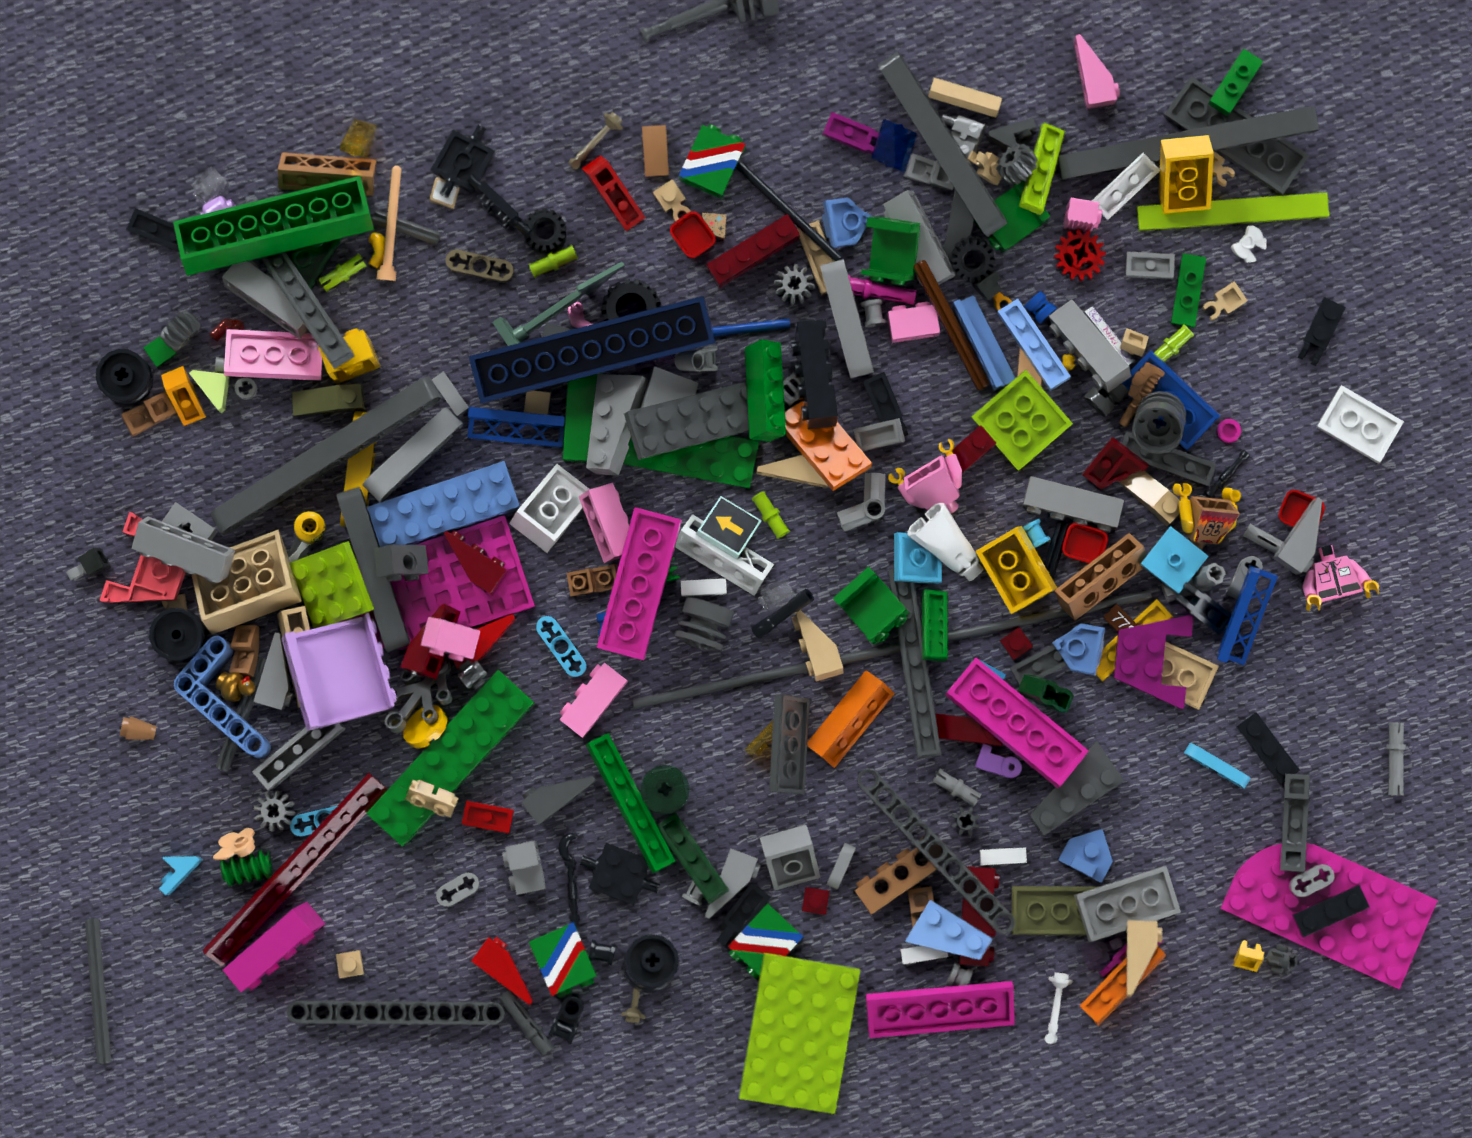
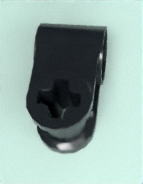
(567, 1021)

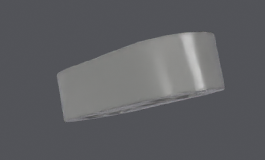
(841, 866)
(1309, 875)
(460, 895)

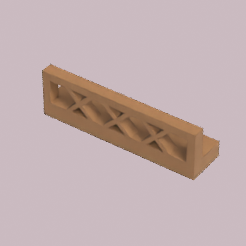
(305, 176)

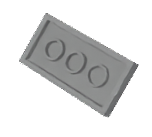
(1135, 898)

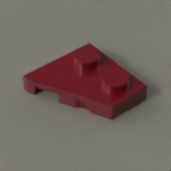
(1113, 464)

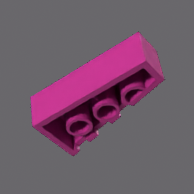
(274, 946)

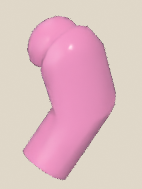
(576, 316)

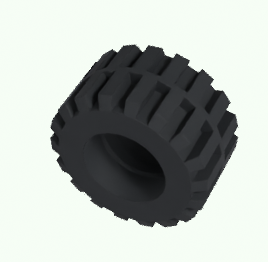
(628, 290)

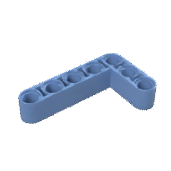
(215, 704)

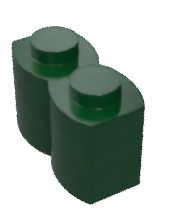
(1045, 693)

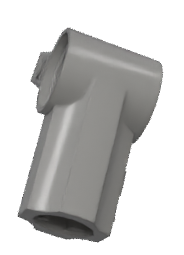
(873, 494)
(1203, 580)

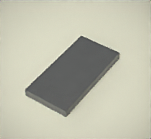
(789, 744)

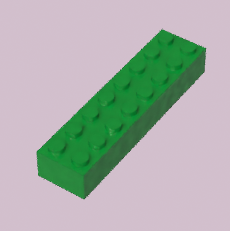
(273, 225)
(453, 755)

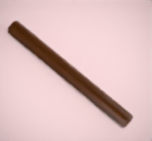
(951, 325)

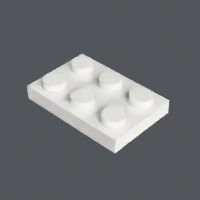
(1360, 424)

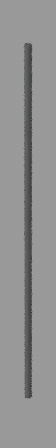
(880, 651)

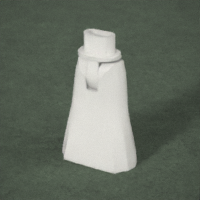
(946, 541)

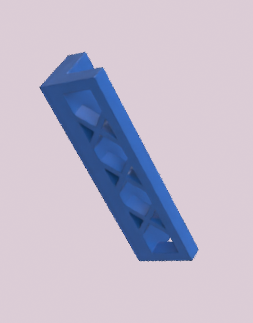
(511, 418)
(1238, 615)

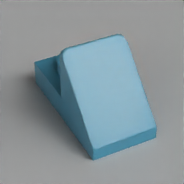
(183, 867)

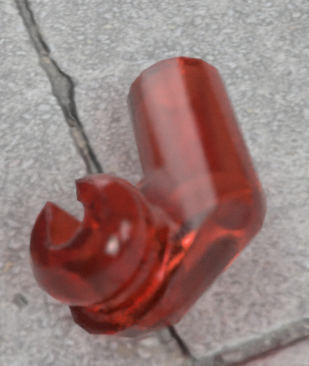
(221, 329)

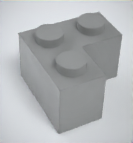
(525, 866)

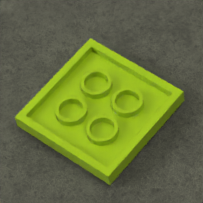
(1022, 420)
(331, 585)

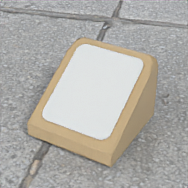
(438, 199)

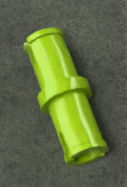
(553, 261)
(342, 272)
(1172, 345)
(770, 515)

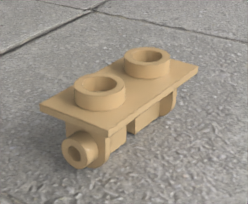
(421, 796)

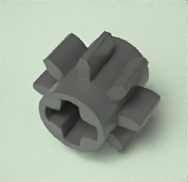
(472, 674)
(959, 824)
(1282, 959)

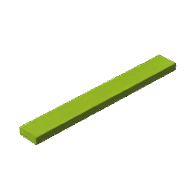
(1237, 212)

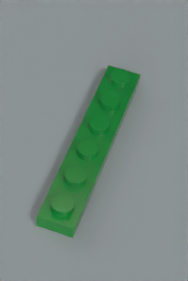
(630, 803)

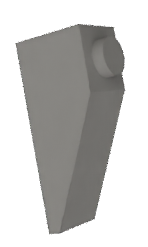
(1301, 542)
(275, 681)
(735, 874)

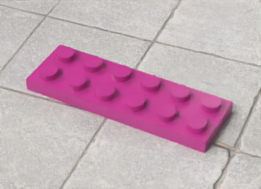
(639, 583)
(1017, 723)
(940, 1009)

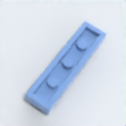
(1034, 344)

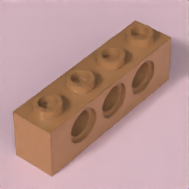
(1101, 577)
(874, 901)

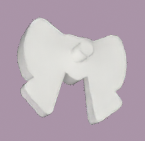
(1252, 237)

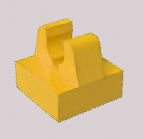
(1249, 958)

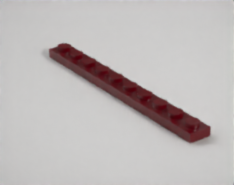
(295, 870)

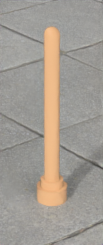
(387, 270)

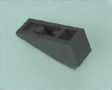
(551, 798)

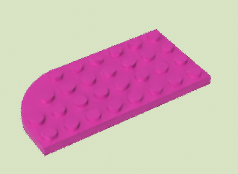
(451, 586)
(1371, 941)

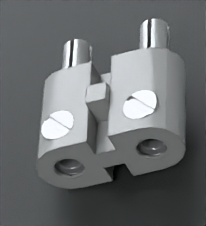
(966, 132)

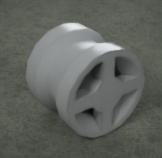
(959, 976)

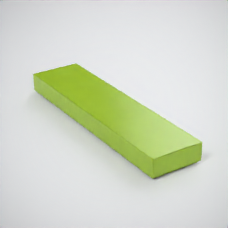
(1038, 184)

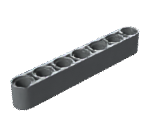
(379, 589)

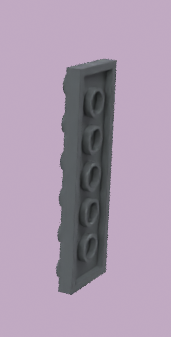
(1270, 162)
(689, 420)

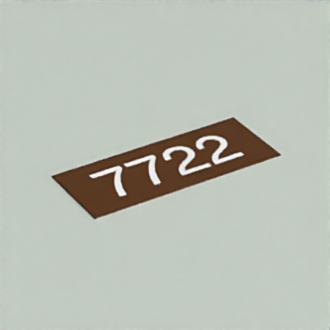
(1119, 619)

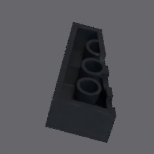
(814, 374)

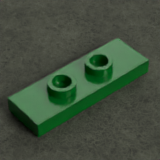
(1235, 82)
(1188, 290)
(934, 625)

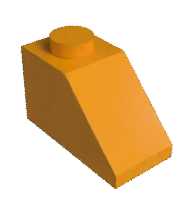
(183, 395)

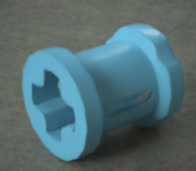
(1036, 533)

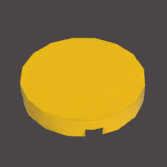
(419, 733)

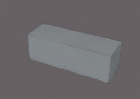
(450, 394)

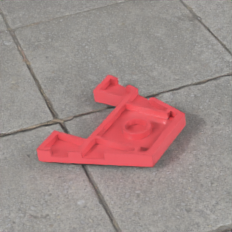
(151, 578)

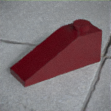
(973, 448)
(417, 657)
(964, 730)

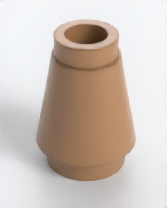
(137, 729)

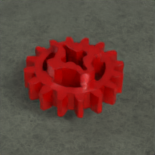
(1089, 258)

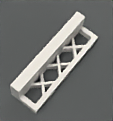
(738, 571)

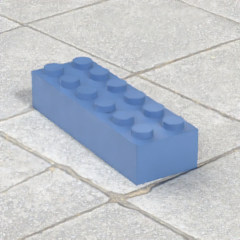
(445, 507)

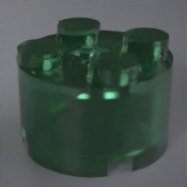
(673, 778)

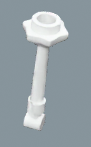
(1060, 981)

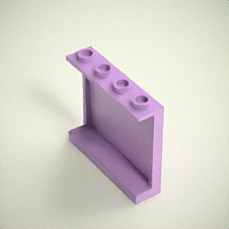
(339, 672)

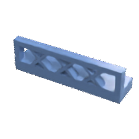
(983, 342)

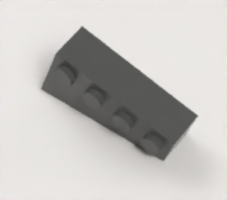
(1086, 784)

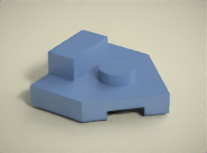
(843, 222)
(1082, 648)
(1088, 855)

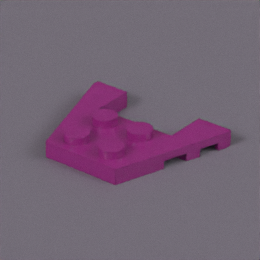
(1141, 657)

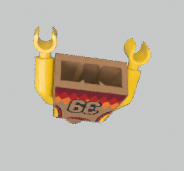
(1207, 518)

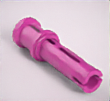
(867, 289)

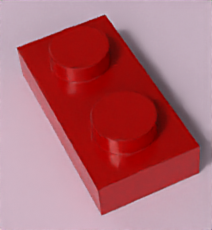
(487, 817)

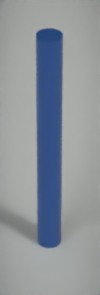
(751, 327)

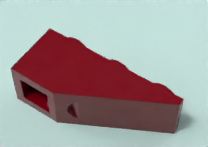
(480, 569)

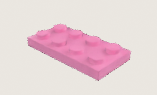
(271, 355)

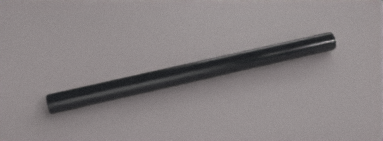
(786, 209)

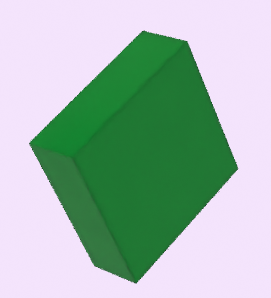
(159, 352)

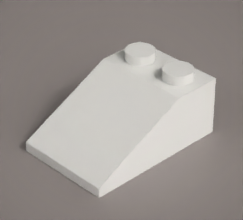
(550, 508)

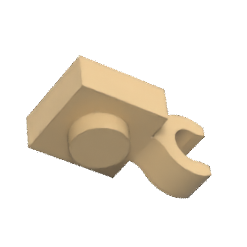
(987, 166)

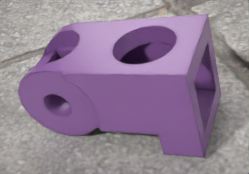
(1005, 767)

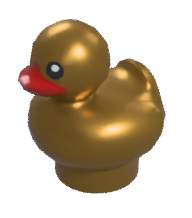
(234, 685)

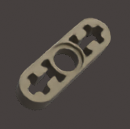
(475, 257)

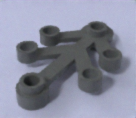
(419, 691)

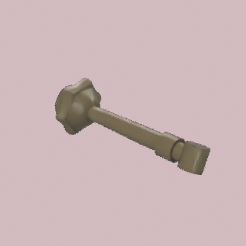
(612, 122)
(633, 1014)

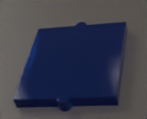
(894, 145)

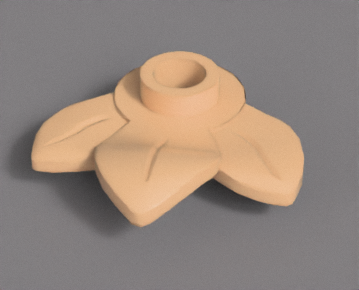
(235, 843)

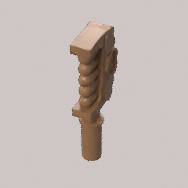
(1141, 386)

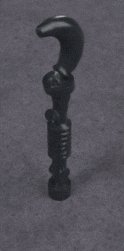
(1225, 476)
(570, 862)

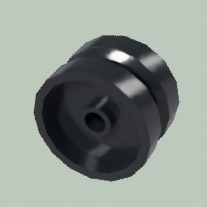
(114, 367)
(163, 632)
(653, 949)

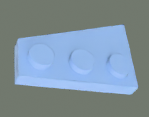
(947, 932)

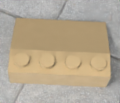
(256, 585)

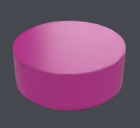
(1228, 431)

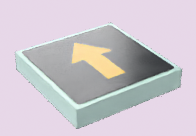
(728, 527)

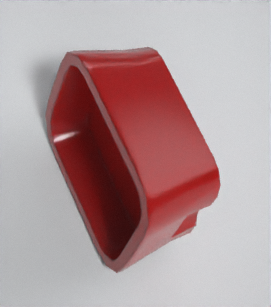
(692, 234)
(1294, 506)
(1084, 542)

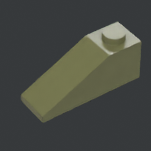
(329, 400)

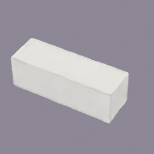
(703, 587)
(1003, 856)
(921, 953)

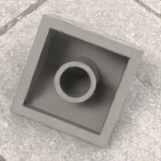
(790, 857)

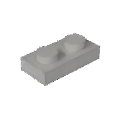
(1149, 265)

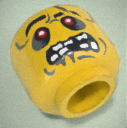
(303, 522)

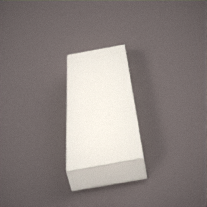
(1126, 185)

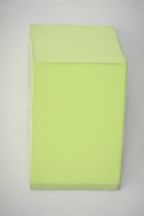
(214, 386)

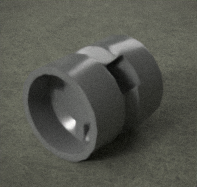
(1102, 405)

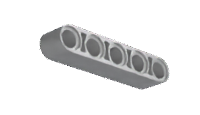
(847, 318)
(412, 454)

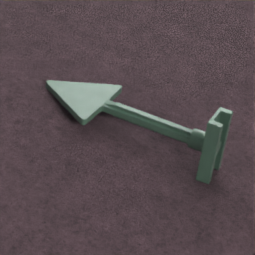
(522, 332)

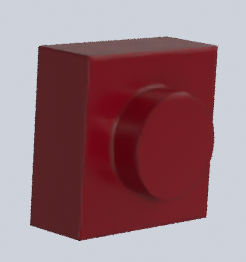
(1016, 643)
(815, 900)

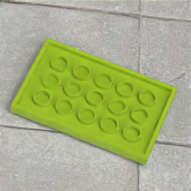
(799, 1033)

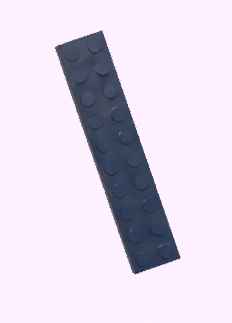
(592, 349)

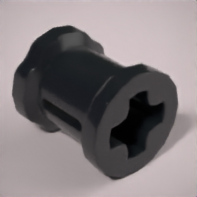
(602, 952)

